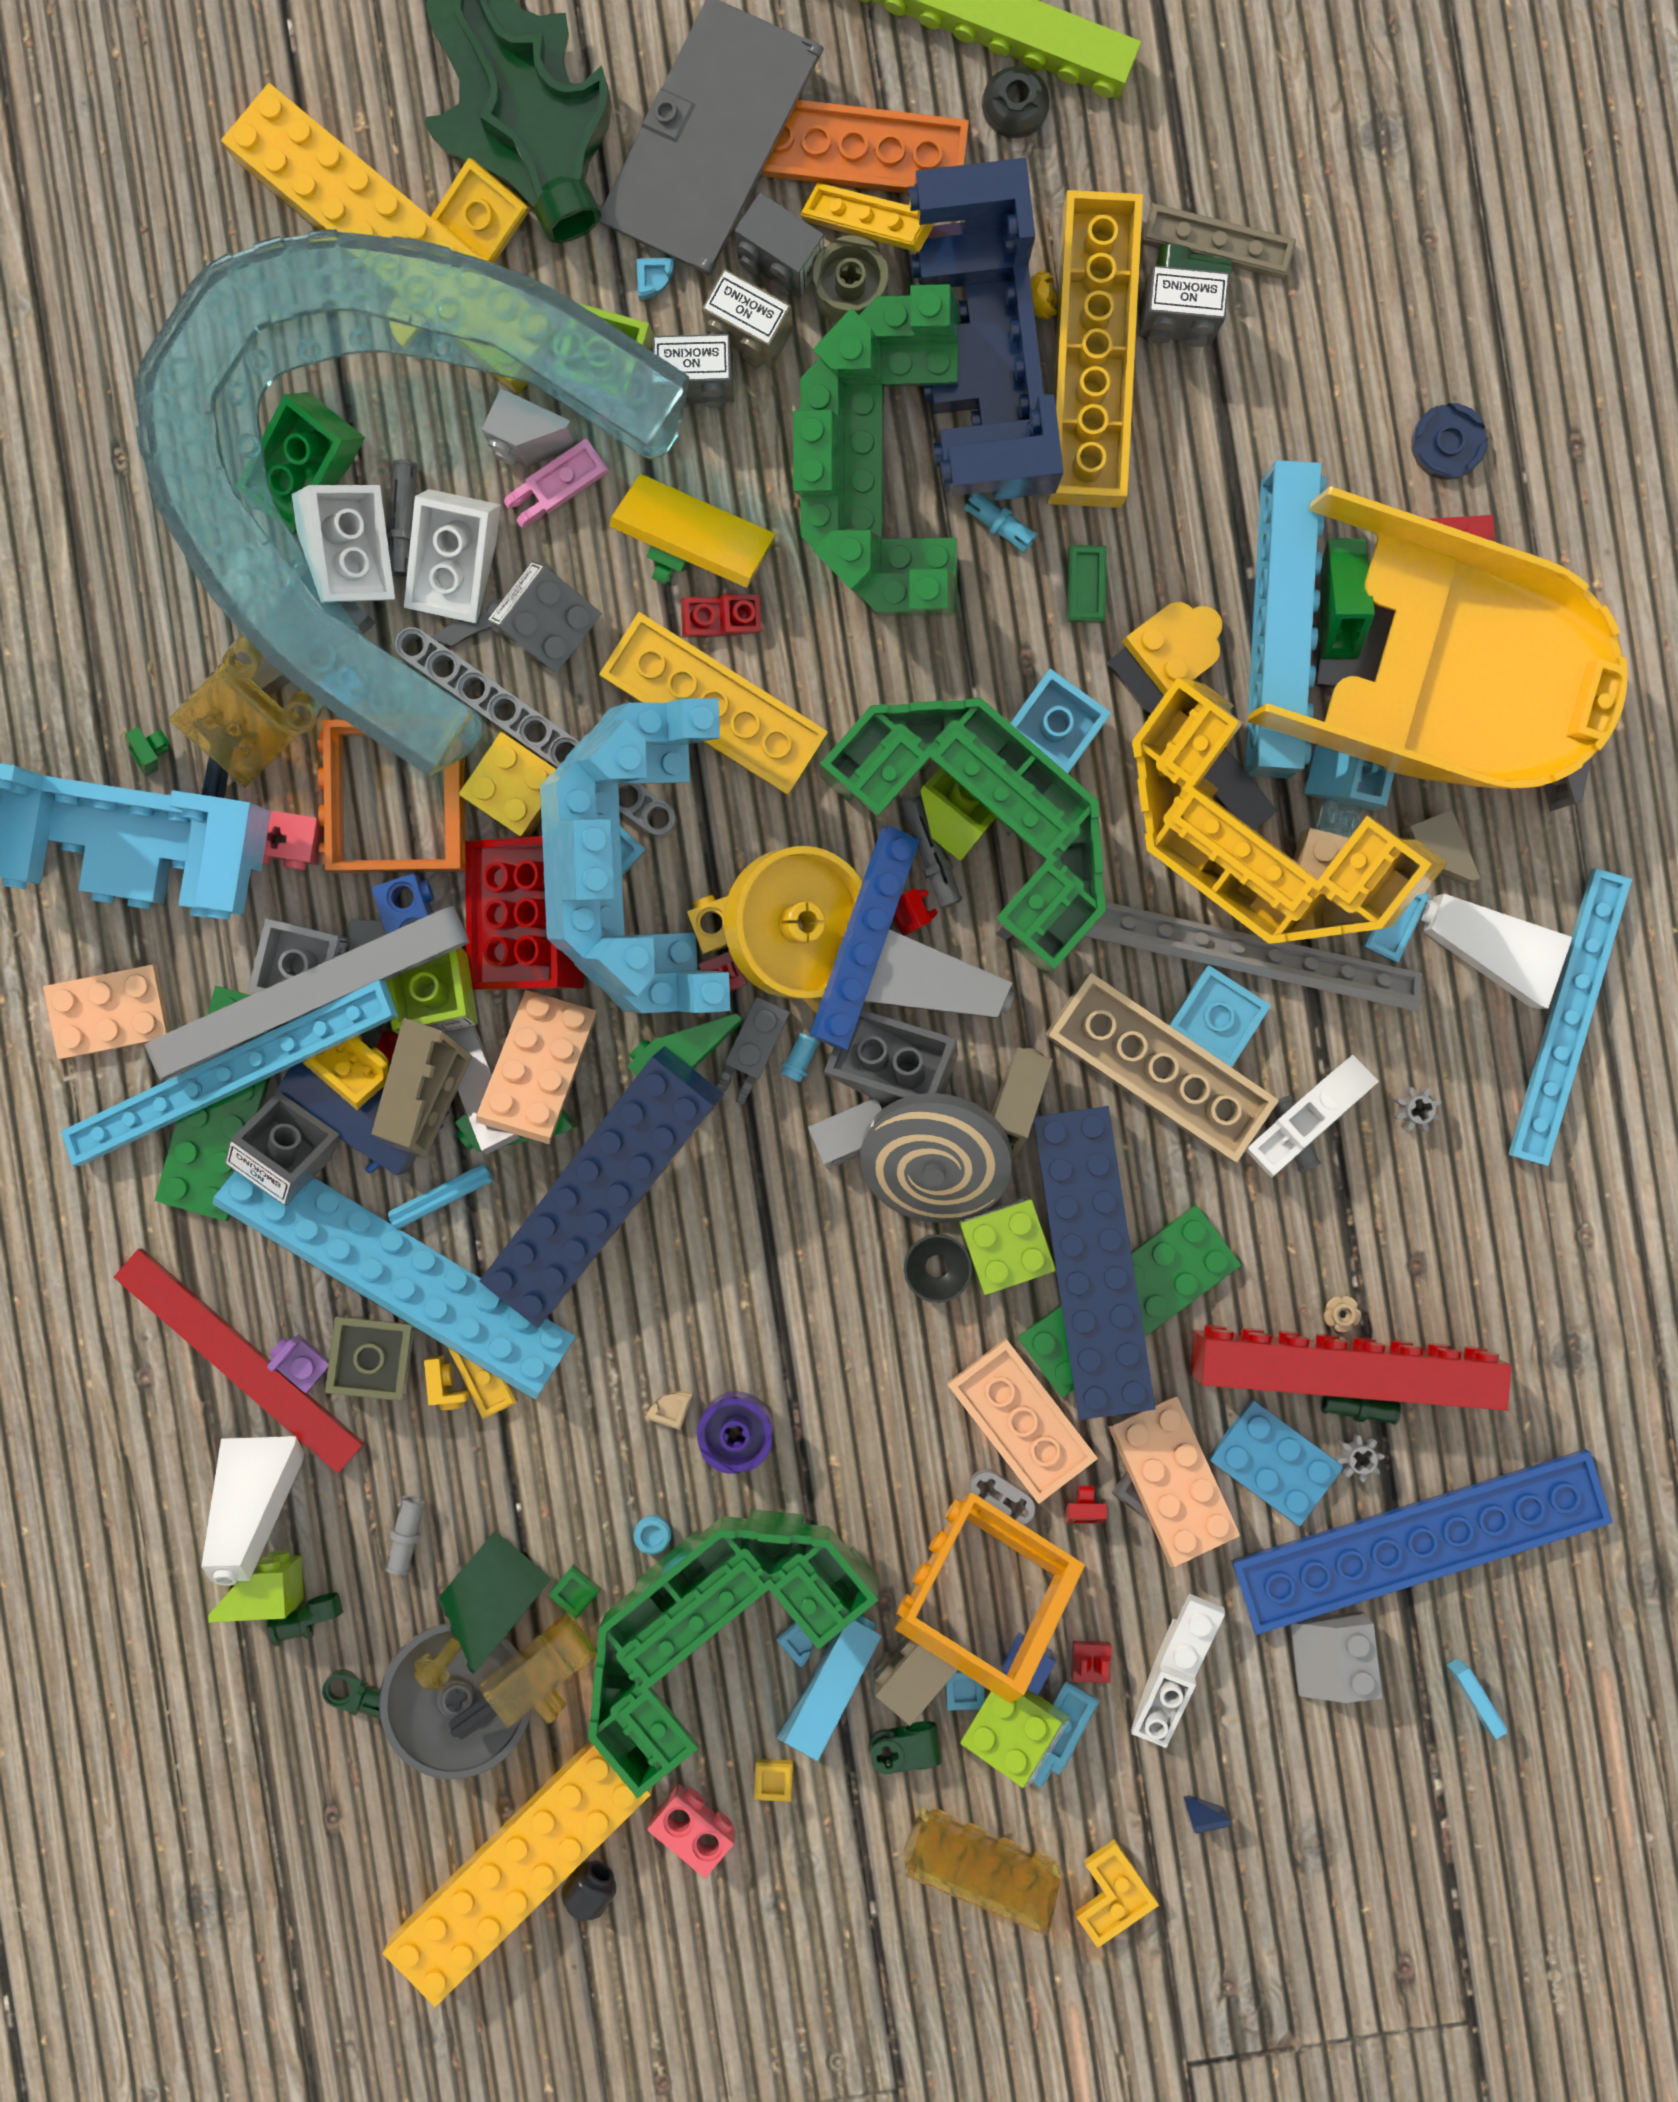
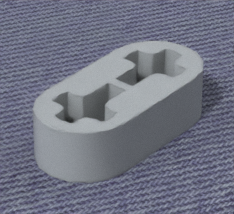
(1006, 1489)

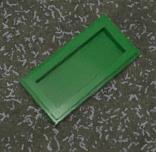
(1086, 583)

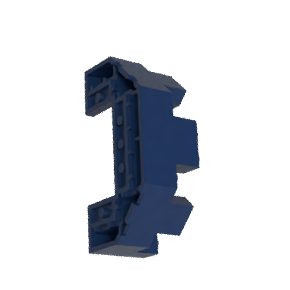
(1015, 428)

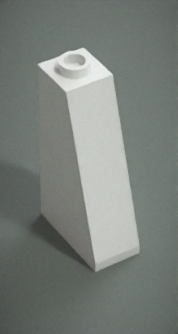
(1501, 947)
(245, 1503)

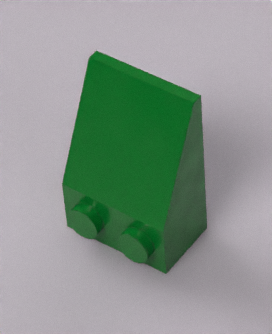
(305, 448)
(689, 1044)

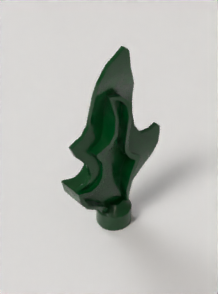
(520, 108)

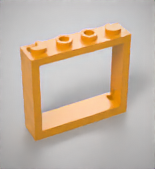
(1027, 1543)

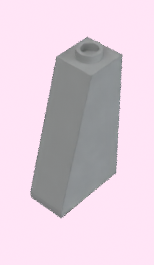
(931, 980)

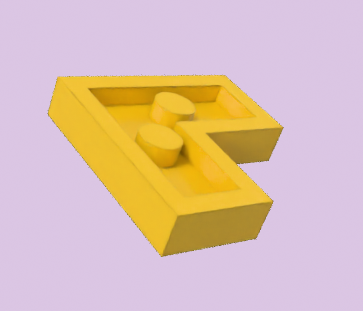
(1124, 1895)

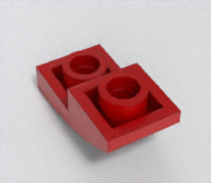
(721, 616)

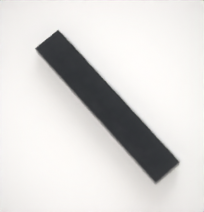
(1235, 787)

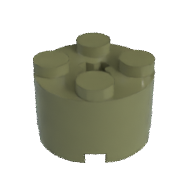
(845, 259)

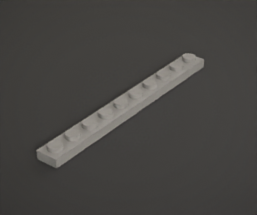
(1257, 957)

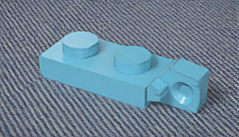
(1080, 1707)

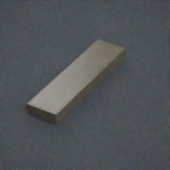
(1207, 236)

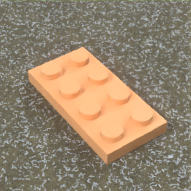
(536, 1067)
(1022, 1421)
(1174, 1481)

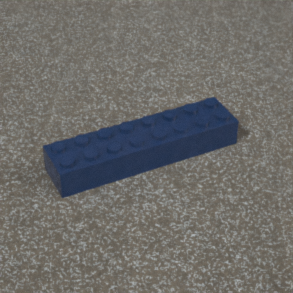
(601, 1186)
(1093, 1263)

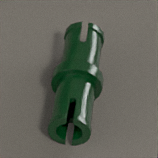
(1362, 1408)

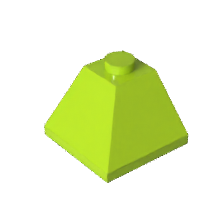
(953, 815)

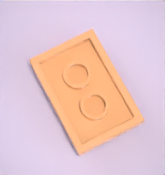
(106, 1011)

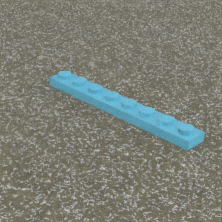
(1570, 1017)

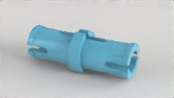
(1001, 521)

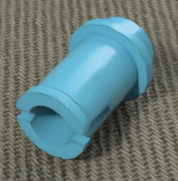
(800, 1057)

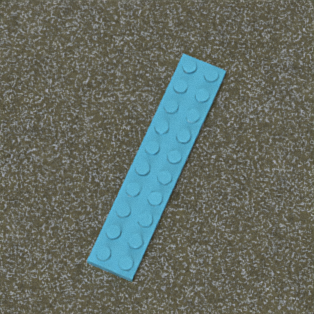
(402, 1278)

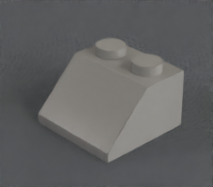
(526, 431)
(1336, 1658)

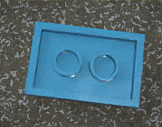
(1275, 1462)

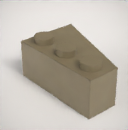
(419, 1087)

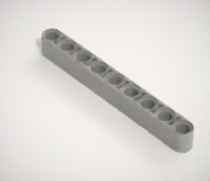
(520, 724)
(306, 992)

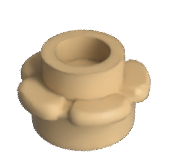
(1337, 1305)

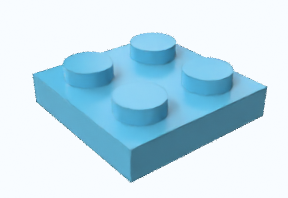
(1219, 1015)

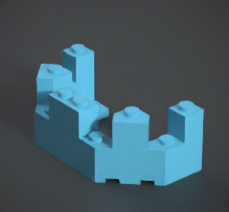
(132, 840)
(584, 857)

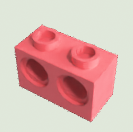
(684, 1836)

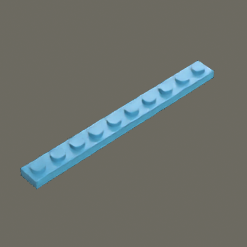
(230, 1073)

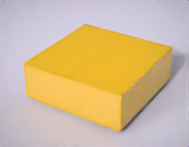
(773, 1780)

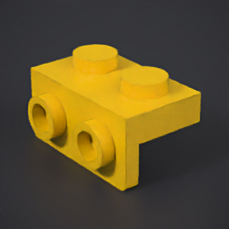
(351, 1070)

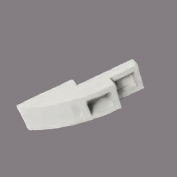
(1311, 1115)
(1175, 1670)

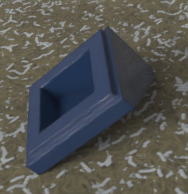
(1205, 1815)

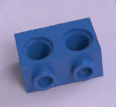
(391, 913)

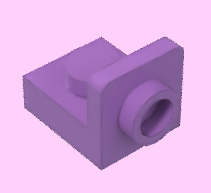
(298, 1362)

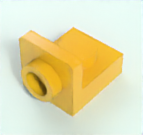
(438, 1378)

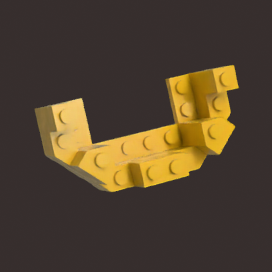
(1237, 867)

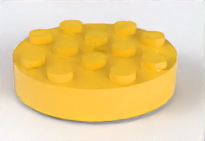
(777, 891)

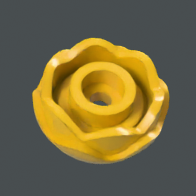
(1043, 295)

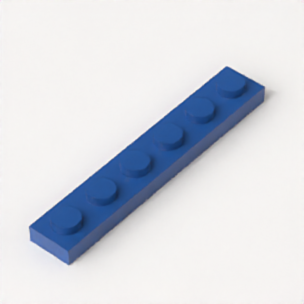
(864, 938)

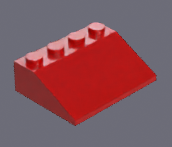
(509, 919)

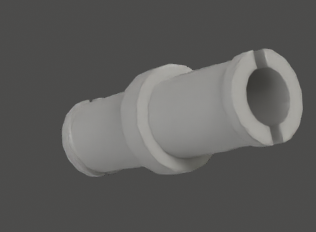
(404, 1535)

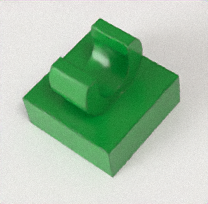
(666, 564)
(146, 749)

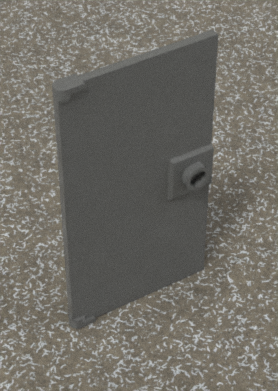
(709, 134)

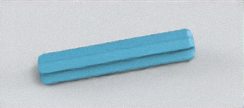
(440, 1196)

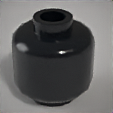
(589, 1890)

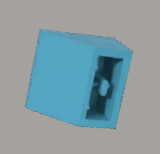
(1347, 779)

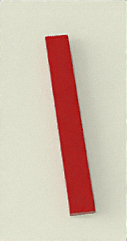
(238, 1360)

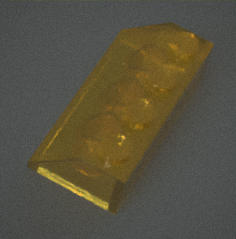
(982, 1870)

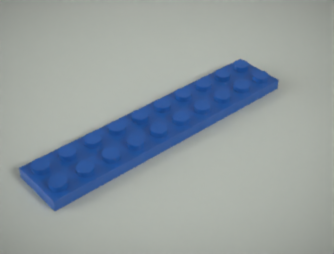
(1421, 1541)

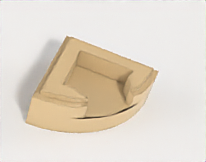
(670, 1409)

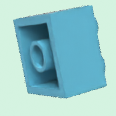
(1060, 719)

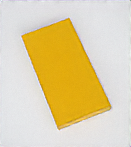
(692, 530)

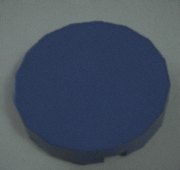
(1449, 441)

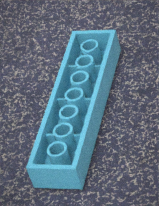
(1284, 613)

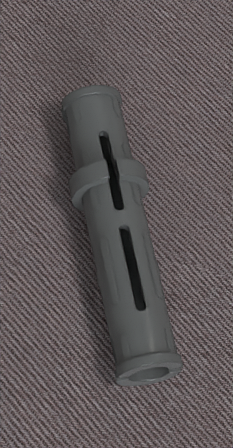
(401, 515)
(932, 854)

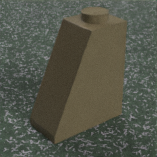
(1021, 1094)

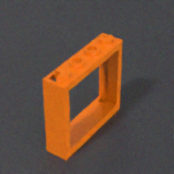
(332, 813)

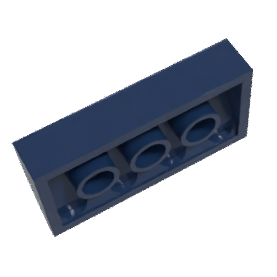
(353, 1125)

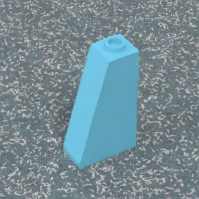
(829, 1689)

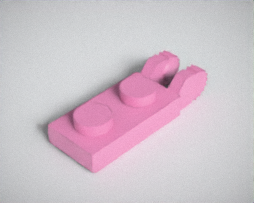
(558, 482)

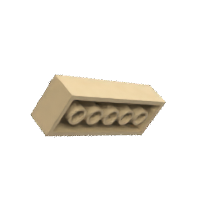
(1161, 1067)

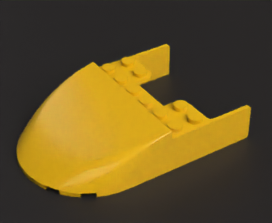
(1489, 667)

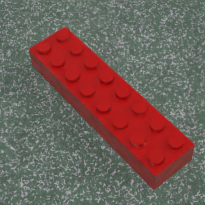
(1350, 1369)

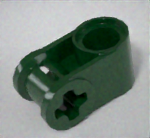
(909, 1746)

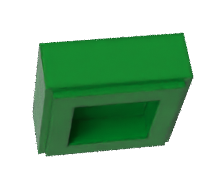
(574, 1591)

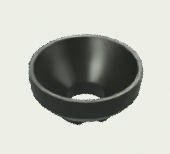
(1012, 118)
(946, 1286)

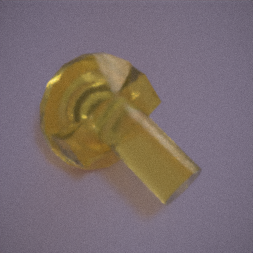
(432, 1671)

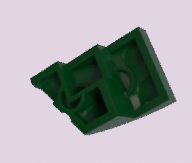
(490, 1597)

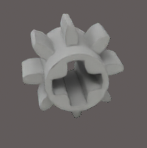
(1424, 1115)
(1371, 1457)

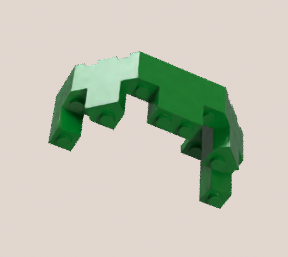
(842, 448)
(1012, 783)
(690, 1600)

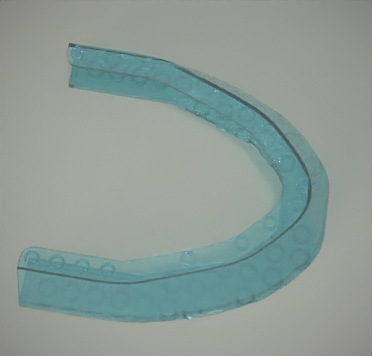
(330, 299)

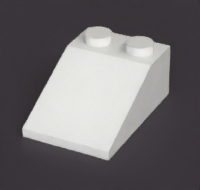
(345, 541)
(450, 554)

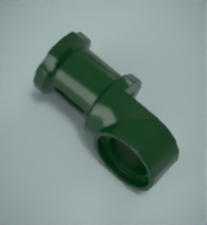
(302, 1621)
(361, 1697)

